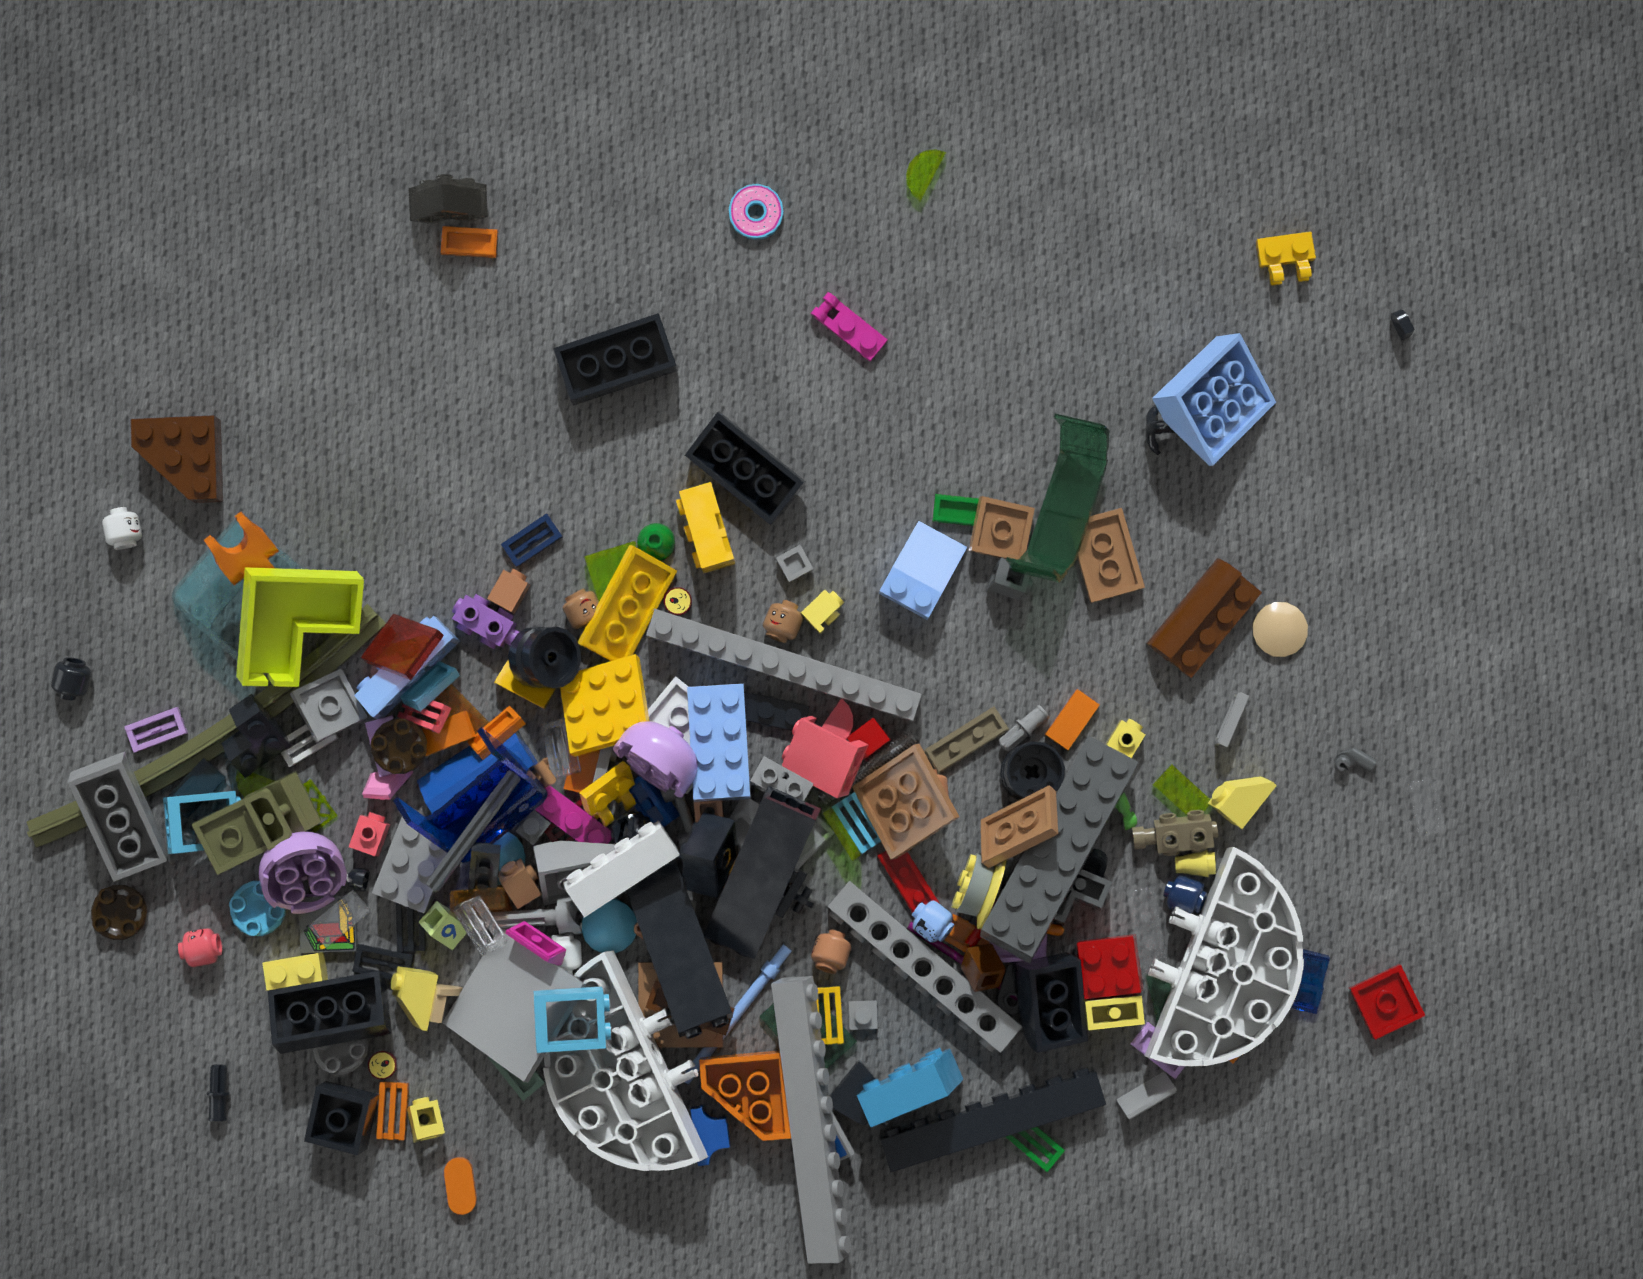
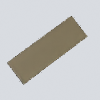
(966, 739)

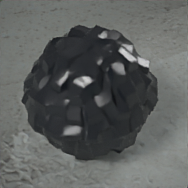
(628, 825)

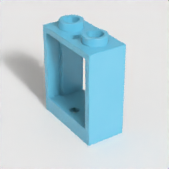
(173, 818)
(555, 995)

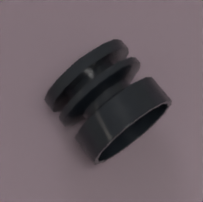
(1047, 765)

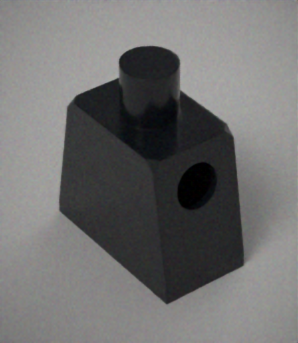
(845, 1094)

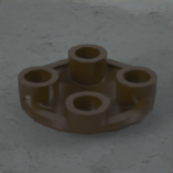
(399, 746)
(118, 912)

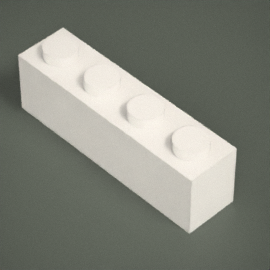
(621, 868)

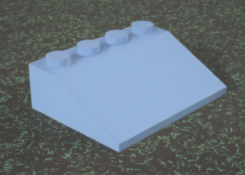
(1215, 397)

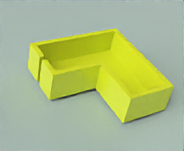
(284, 605)

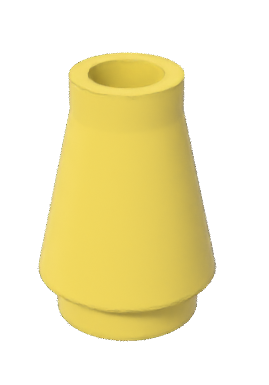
(1196, 864)

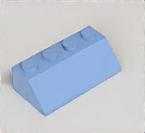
(384, 689)

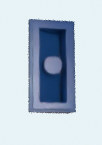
(651, 802)

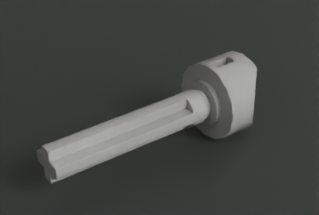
(563, 916)

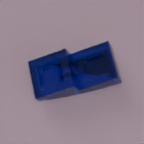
(1312, 981)

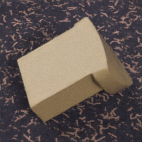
(439, 1000)

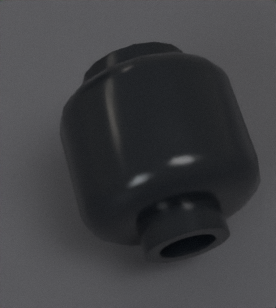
(71, 678)

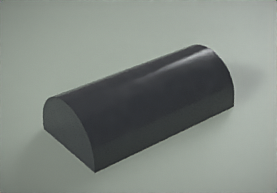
(745, 468)

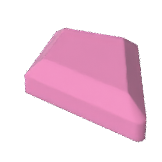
(385, 786)

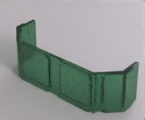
(1067, 500)

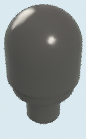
(189, 838)

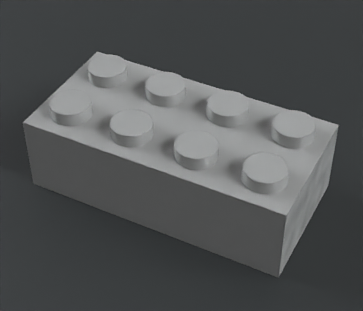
(118, 816)

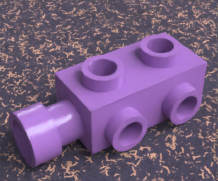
(482, 621)

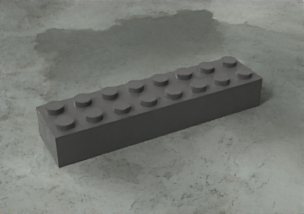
(1051, 867)

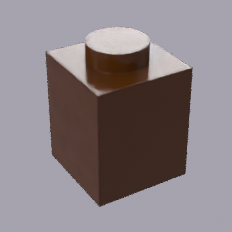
(983, 967)

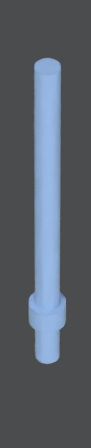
(769, 971)

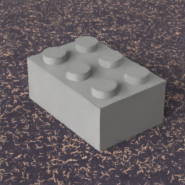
(408, 868)

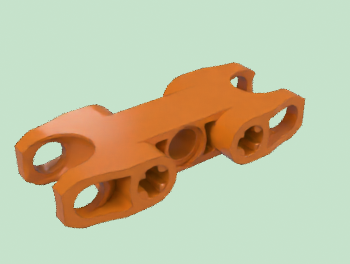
(251, 552)

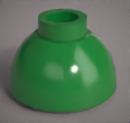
(656, 541)

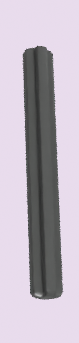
(473, 831)

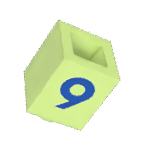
(443, 925)

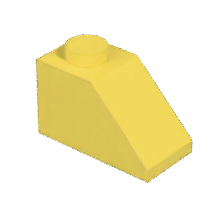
(1241, 798)
(415, 994)

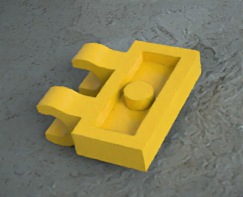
(1284, 250)
(609, 787)

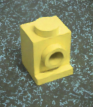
(823, 610)
(1131, 728)
(435, 1125)

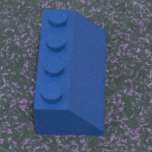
(463, 768)

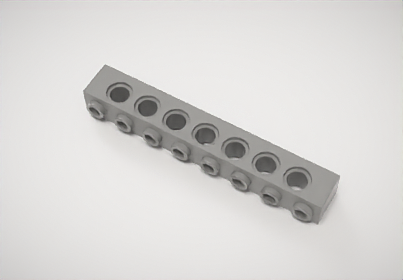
(1005, 1026)

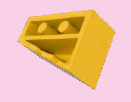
(705, 528)

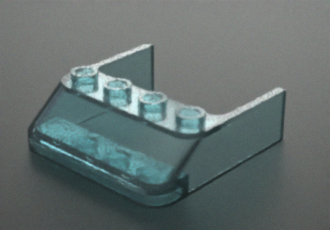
(207, 590)

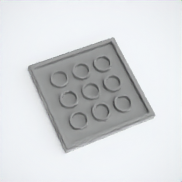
(498, 1006)

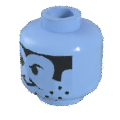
(932, 921)

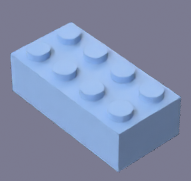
(719, 742)

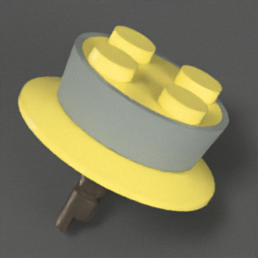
(978, 888)

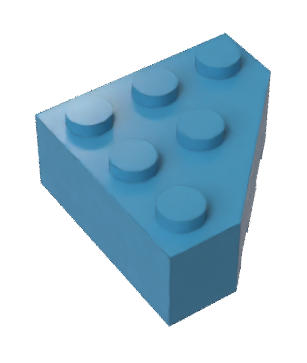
(910, 1087)

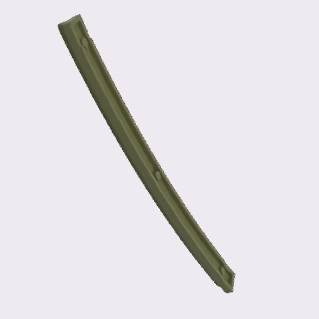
(208, 745)

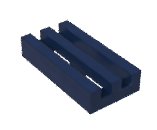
(551, 527)

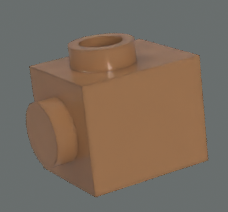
(519, 882)

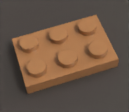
(1108, 557)
(1019, 827)

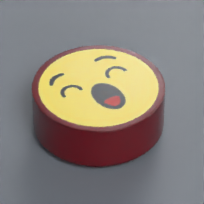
(678, 601)
(382, 1065)

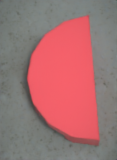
(840, 720)

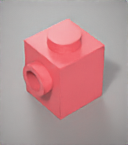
(370, 834)

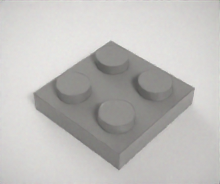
(328, 705)

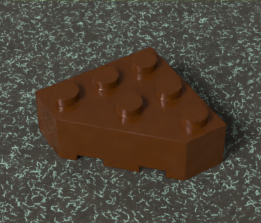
(183, 452)

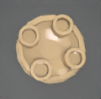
(1280, 629)

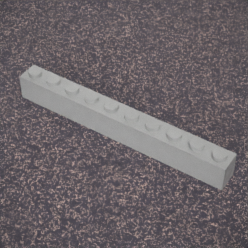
(783, 665)
(811, 1119)

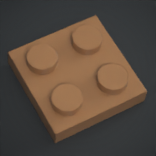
(1001, 528)

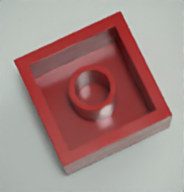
(1110, 966)

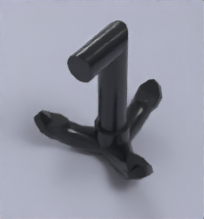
(1155, 427)

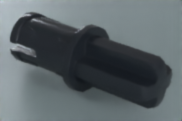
(218, 1092)

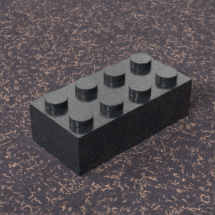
(615, 359)
(329, 1012)

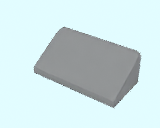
(1146, 1095)

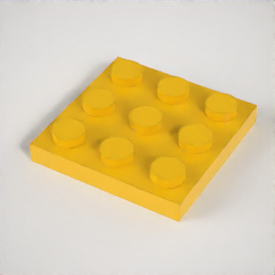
(603, 704)

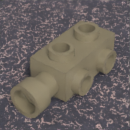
(1182, 828)

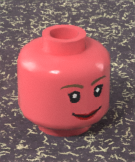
(200, 947)

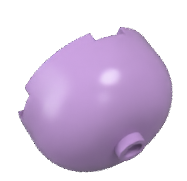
(659, 756)
(298, 859)

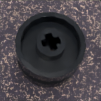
(544, 657)

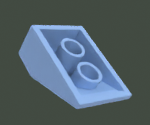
(922, 570)

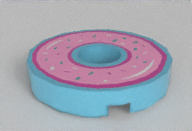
(756, 195)

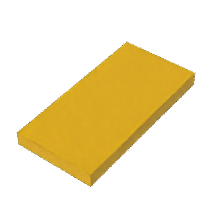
(627, 605)

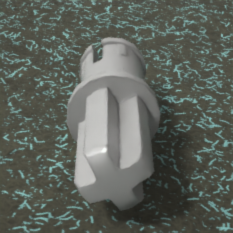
(1023, 728)

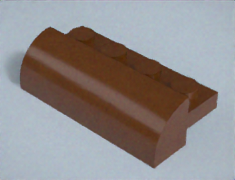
(1204, 617)

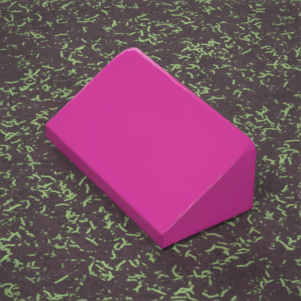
(537, 943)

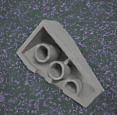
(559, 860)

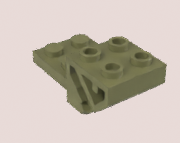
(256, 822)

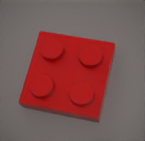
(1386, 1001)

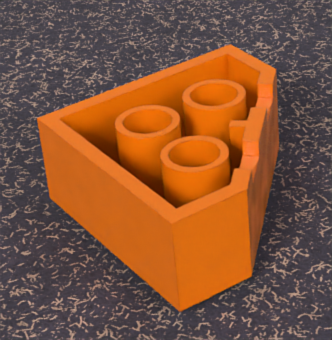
(750, 1090)

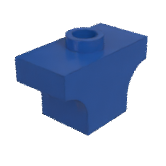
(711, 1130)

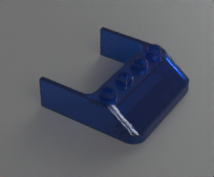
(452, 818)

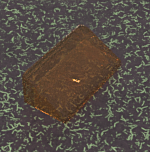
(494, 898)

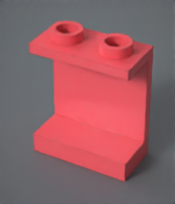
(823, 757)

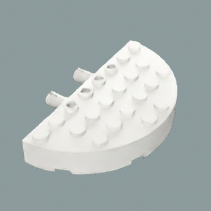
(1235, 971)
(623, 1095)

